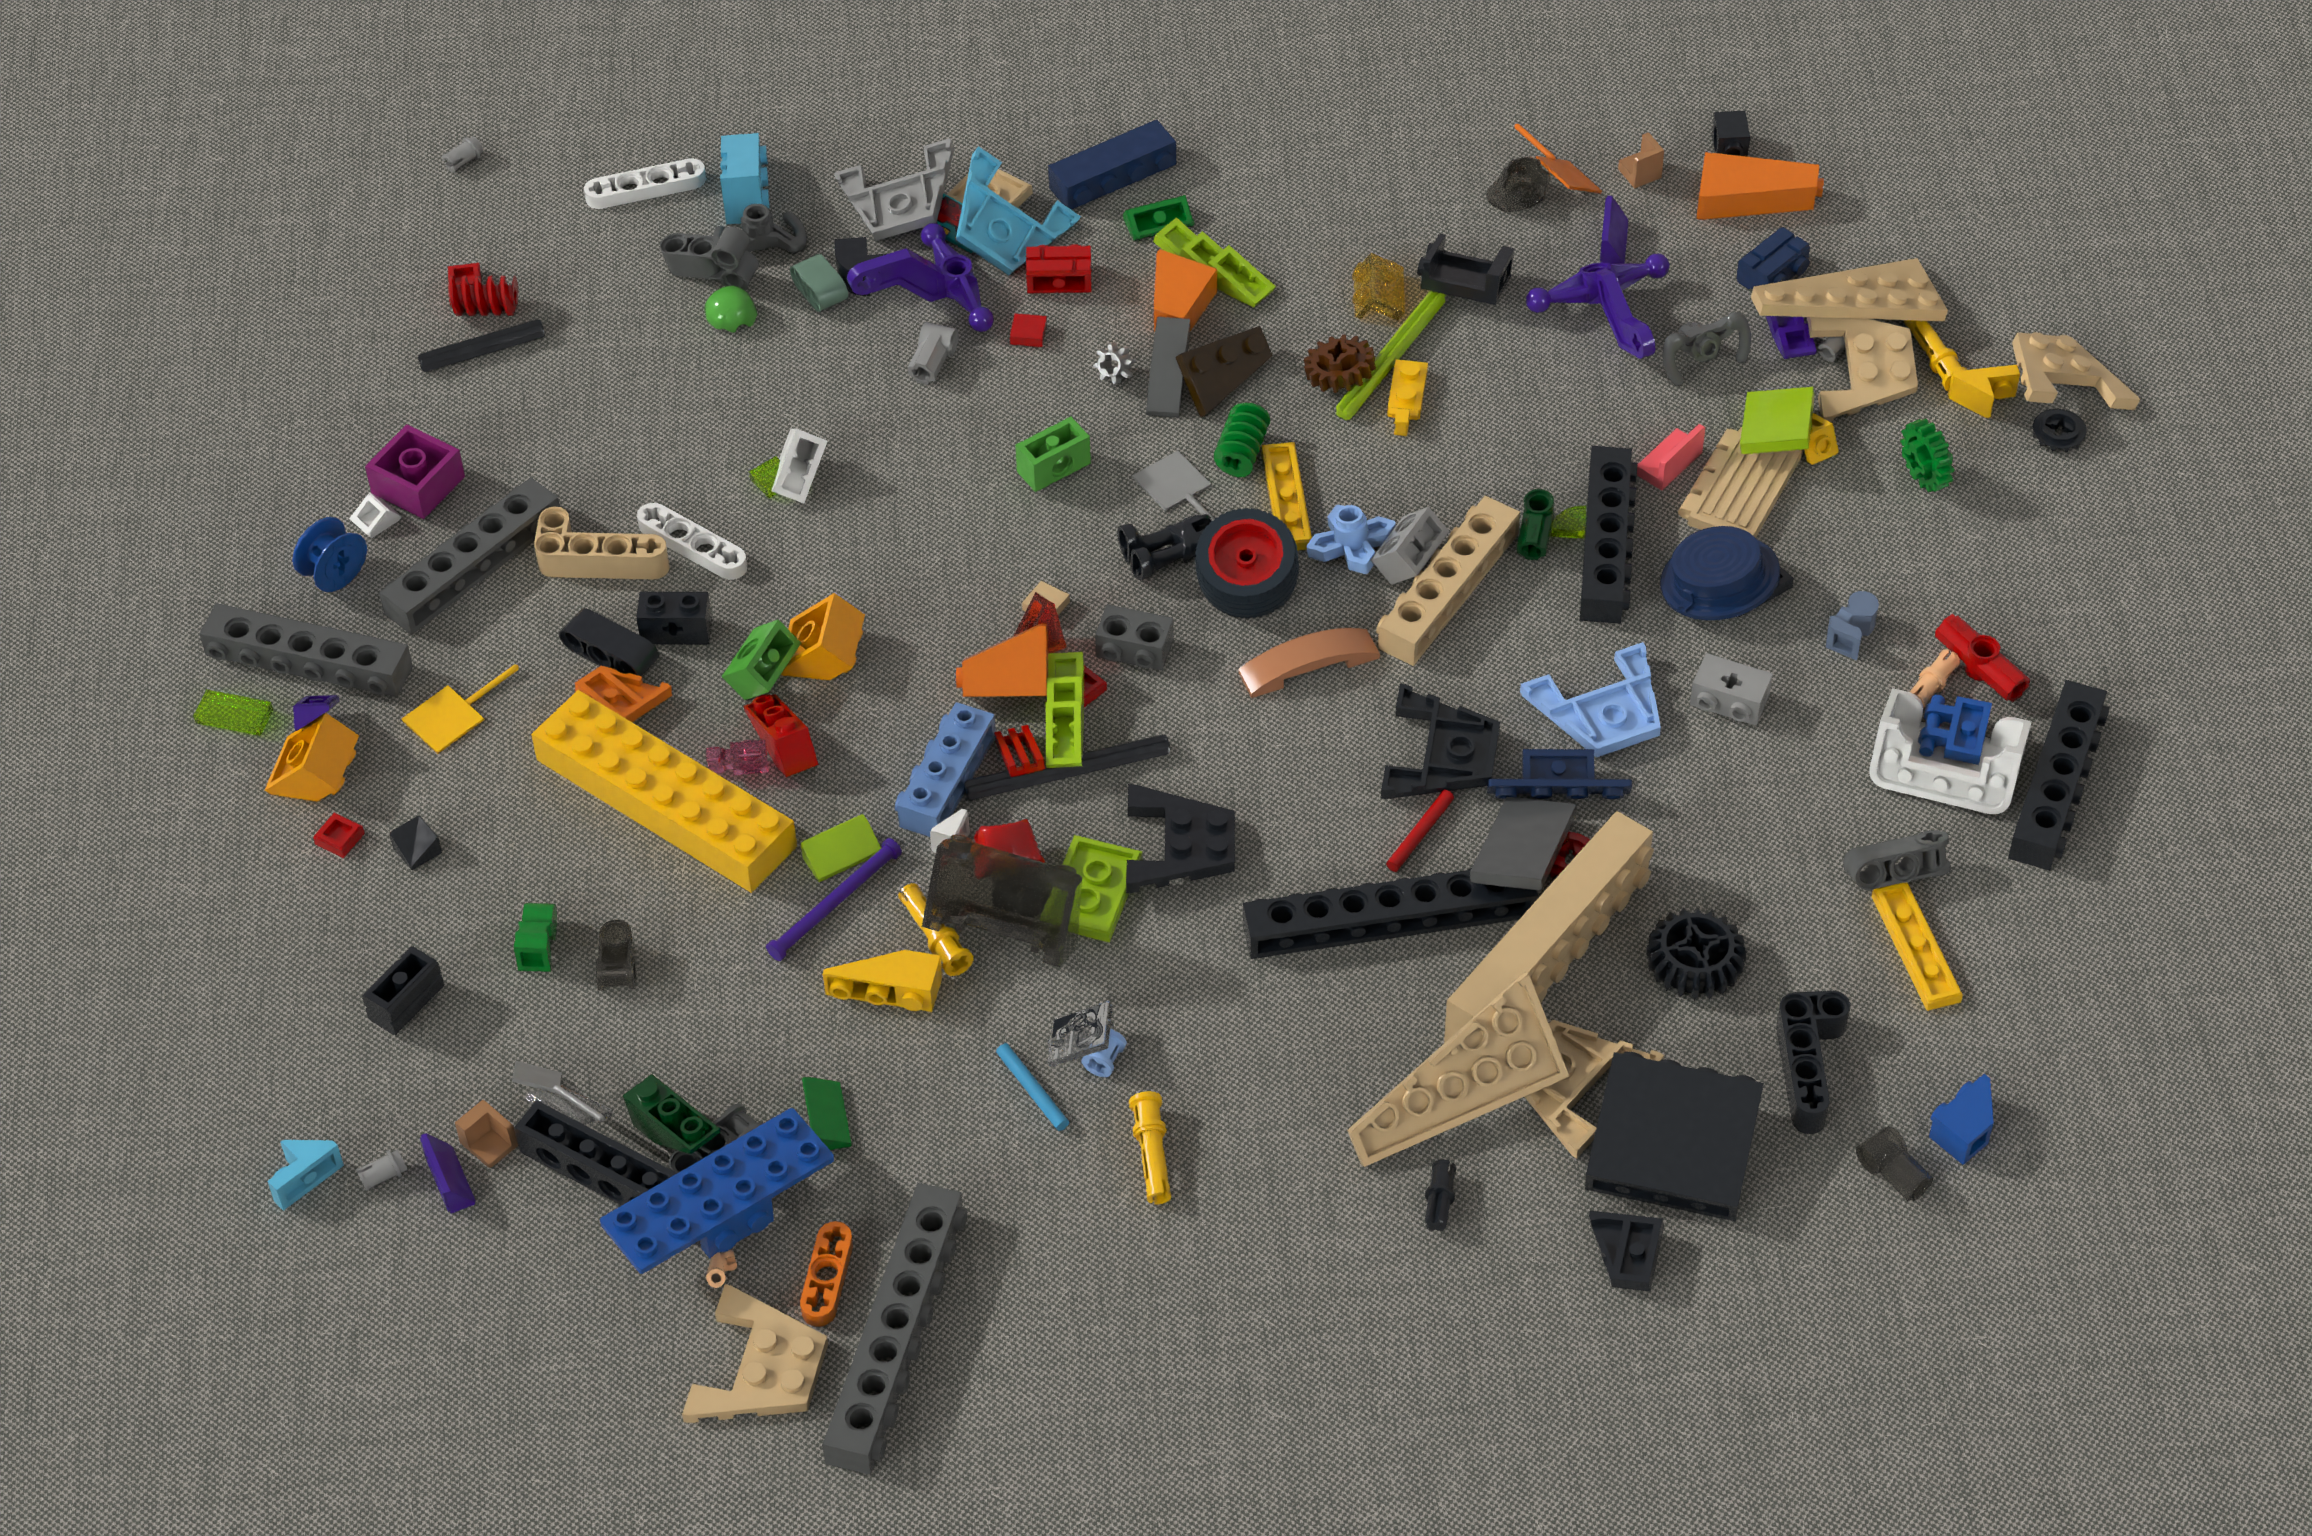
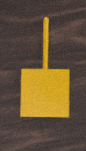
(448, 716)

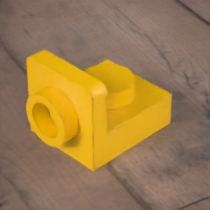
(1822, 441)

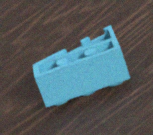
(743, 174)

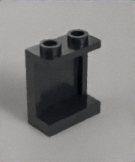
(1463, 274)

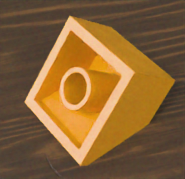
(827, 638)
(313, 760)

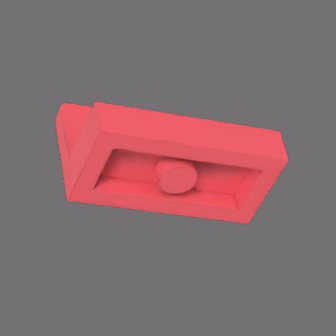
(1671, 457)

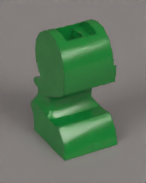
(533, 937)

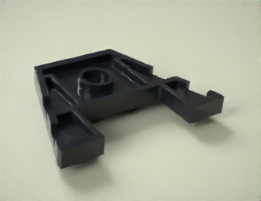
(1457, 751)
(1196, 839)

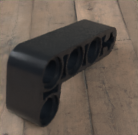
(1805, 1031)

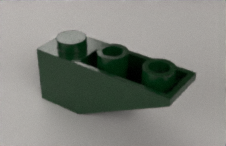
(667, 1117)

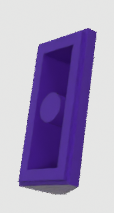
(1614, 233)
(311, 708)
(447, 1173)

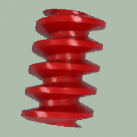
(483, 297)

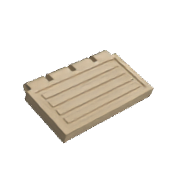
(1738, 487)

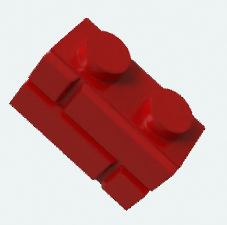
(1059, 269)

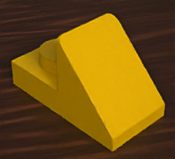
(1980, 387)

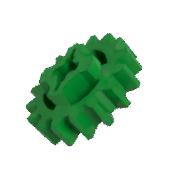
(1927, 455)

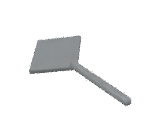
(549, 1081)

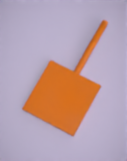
(1561, 169)

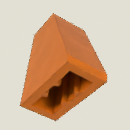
(1182, 287)
(1008, 668)

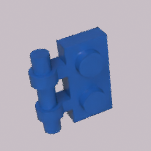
(1966, 733)

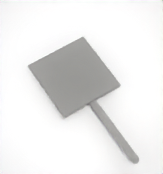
(1173, 482)

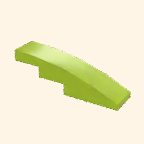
(1234, 273)
(1065, 710)

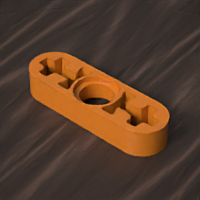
(832, 1288)

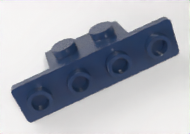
(1559, 772)

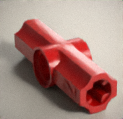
(1982, 658)

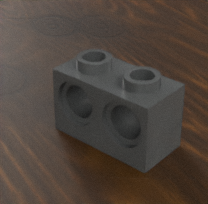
(1134, 637)

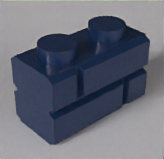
(1774, 260)

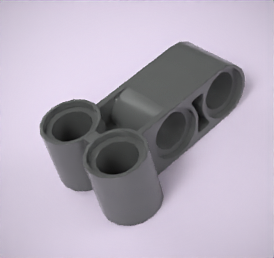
(711, 256)

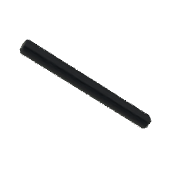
(1091, 762)

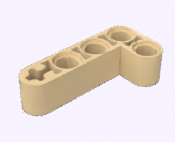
(596, 554)

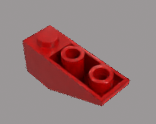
(785, 734)

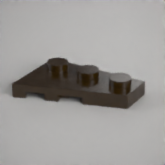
(1222, 366)

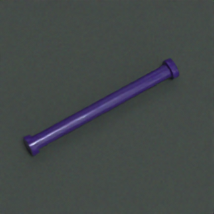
(778, 948)

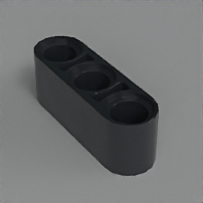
(608, 643)

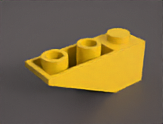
(892, 979)

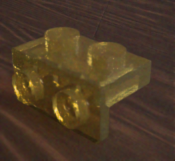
(1378, 287)

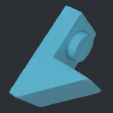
(309, 1166)

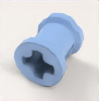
(1101, 1062)

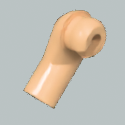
(718, 1266)

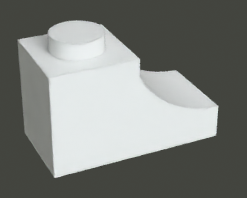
(798, 465)

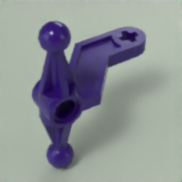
(948, 277)
(1604, 285)

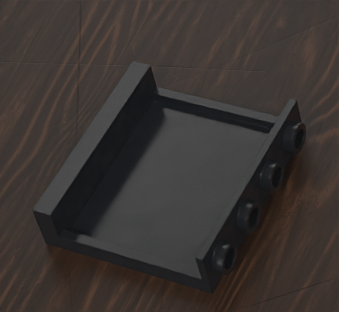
(1674, 1135)

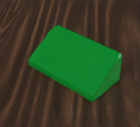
(1151, 218)
(827, 1112)

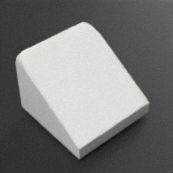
(374, 515)
(955, 824)

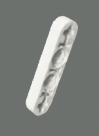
(645, 186)
(692, 540)

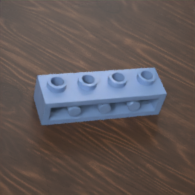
(946, 765)

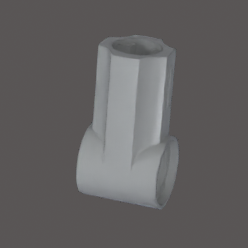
(934, 346)

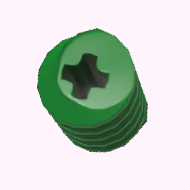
(1241, 439)

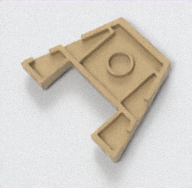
(2064, 361)
(1878, 364)
(1586, 1062)
(776, 1368)

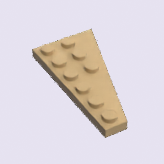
(1480, 1068)

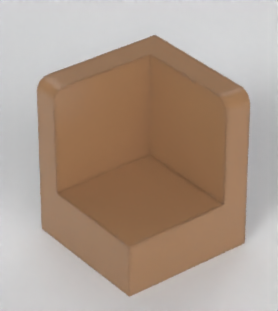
(1645, 165)
(486, 1134)

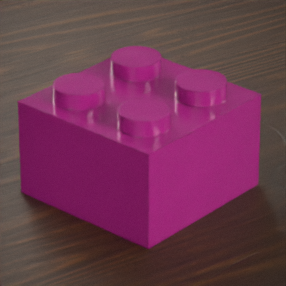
(415, 471)

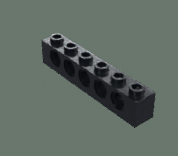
(1606, 535)
(2058, 775)
(587, 1155)

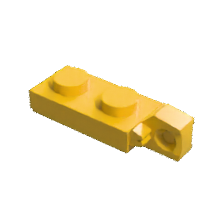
(1406, 393)

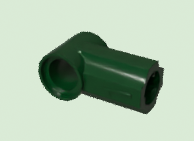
(1536, 524)

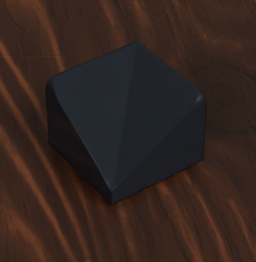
(415, 842)

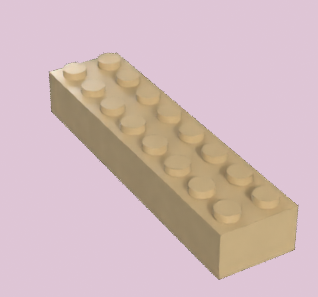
(1561, 919)

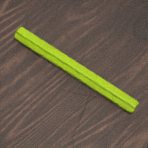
(1393, 350)

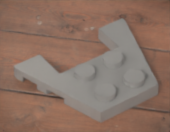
(902, 202)

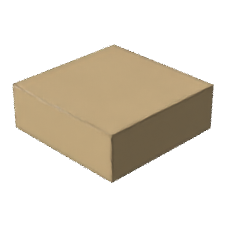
(1055, 595)

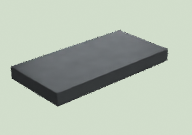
(1523, 843)

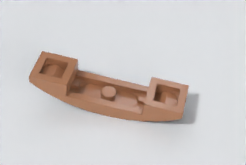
(1306, 654)

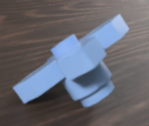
(1350, 536)

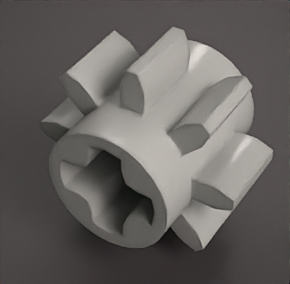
(1106, 368)

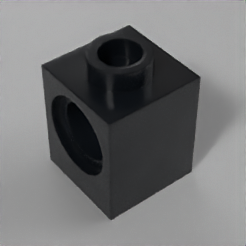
(1731, 133)

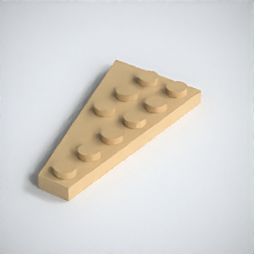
(1873, 292)

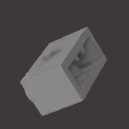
(1731, 689)

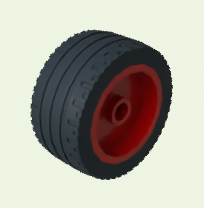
(1247, 563)

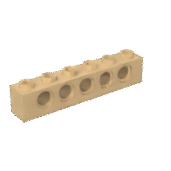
(1448, 580)

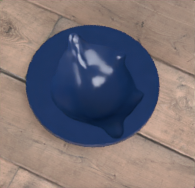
(1719, 574)

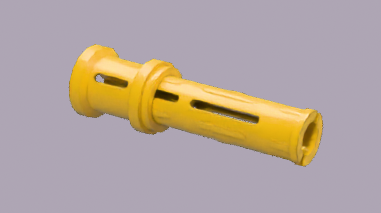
(1942, 359)
(945, 942)
(1150, 1133)

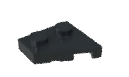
(1628, 1247)

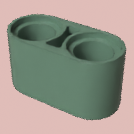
(819, 282)

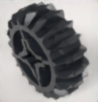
(1702, 945)

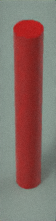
(1420, 830)

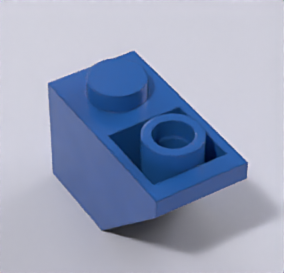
(1965, 1122)

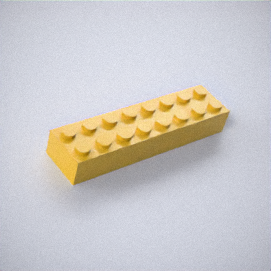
(665, 791)

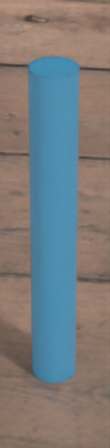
(1032, 1087)

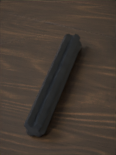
(481, 345)

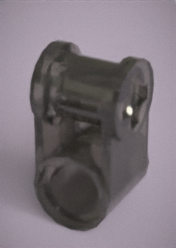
(616, 961)

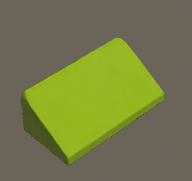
(840, 848)

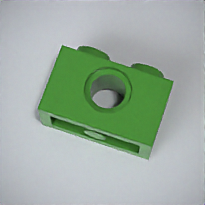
(1053, 454)
(761, 659)

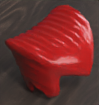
(1011, 838)

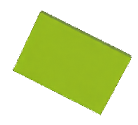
(1777, 420)
(1103, 884)

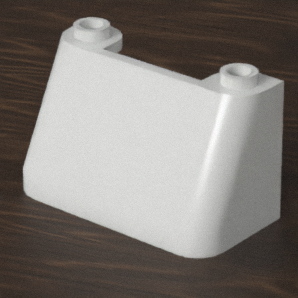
(1979, 787)

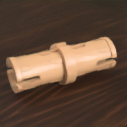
(1933, 678)

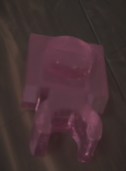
(742, 757)

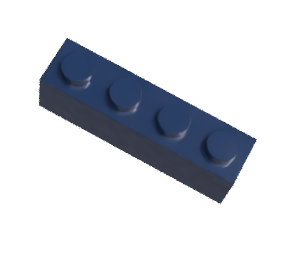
(1112, 164)

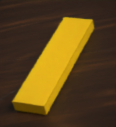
(1286, 490)
(1917, 946)

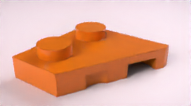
(623, 692)

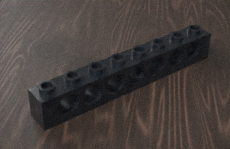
(1381, 913)

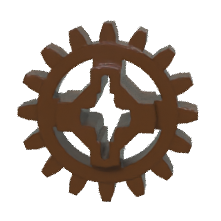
(1339, 363)

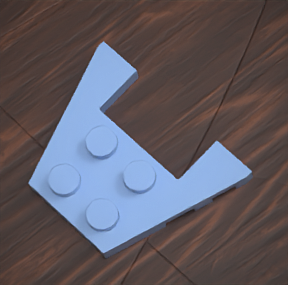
(1607, 716)

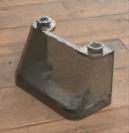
(1005, 896)

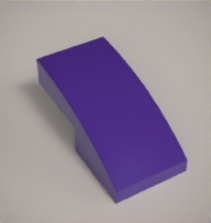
(1791, 336)

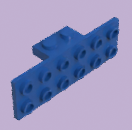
(719, 1195)

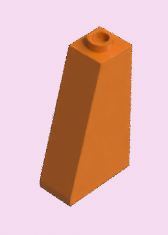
(1755, 186)

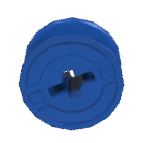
(329, 554)

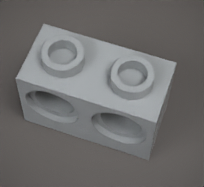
(1410, 545)

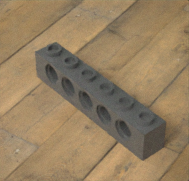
(466, 557)
(306, 650)

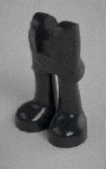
(1139, 548)

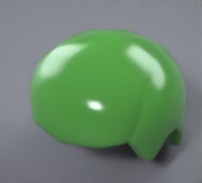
(730, 308)

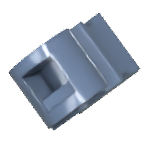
(1852, 623)

